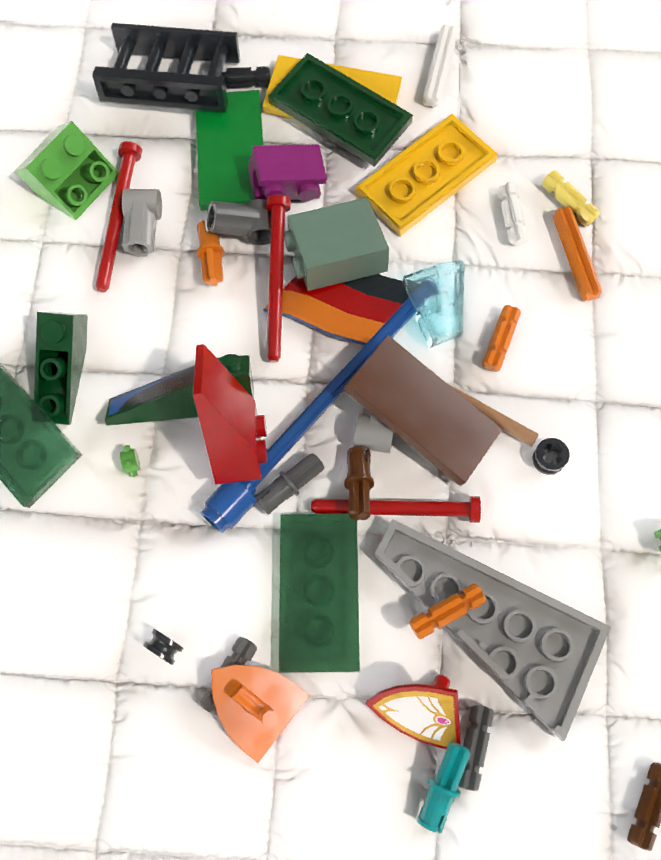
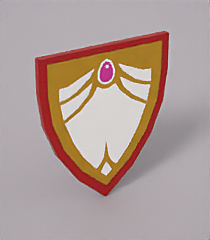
(421, 711)

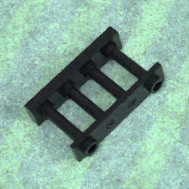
(168, 89)

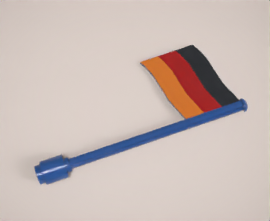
(351, 311)

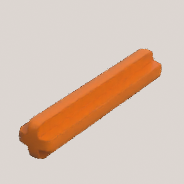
(577, 254)

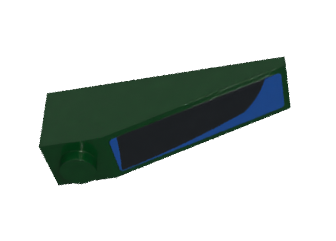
(171, 395)

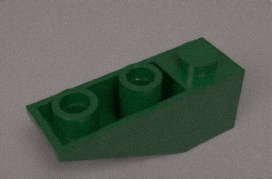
(59, 362)

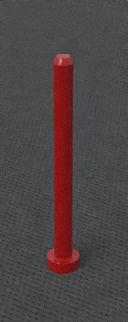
(130, 153)
(278, 206)

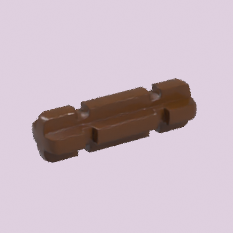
(647, 811)

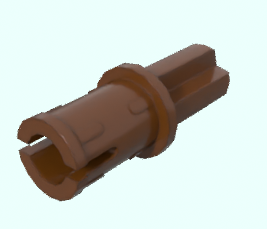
(359, 482)

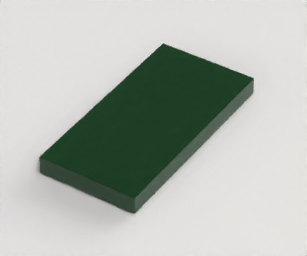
(340, 109)

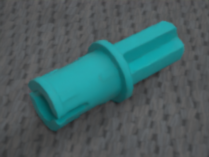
(443, 788)

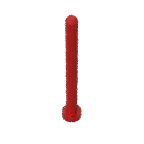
(406, 508)

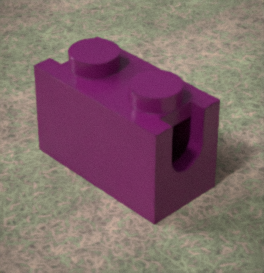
(287, 171)

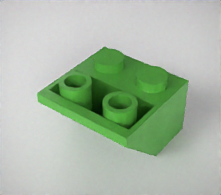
(67, 170)

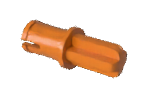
(210, 254)

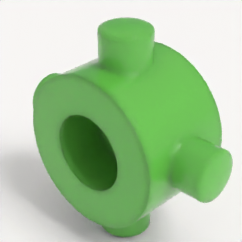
(130, 461)

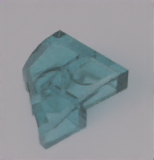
(438, 300)

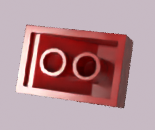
(228, 421)

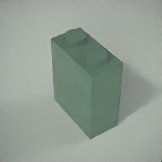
(336, 244)

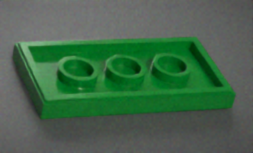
(226, 148)

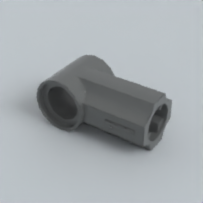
(241, 220)

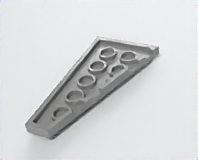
(519, 633)

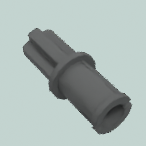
(289, 483)

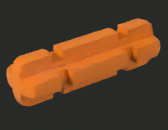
(501, 338)
(447, 611)

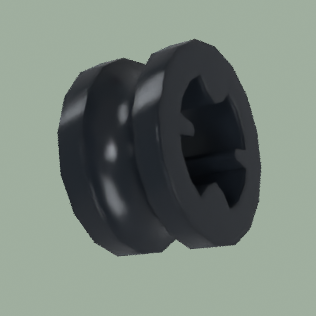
(551, 444)
(163, 646)

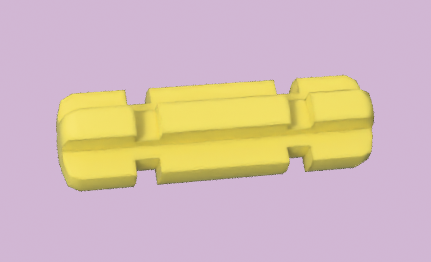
(570, 197)

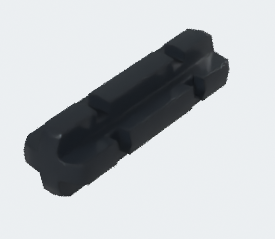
(245, 77)

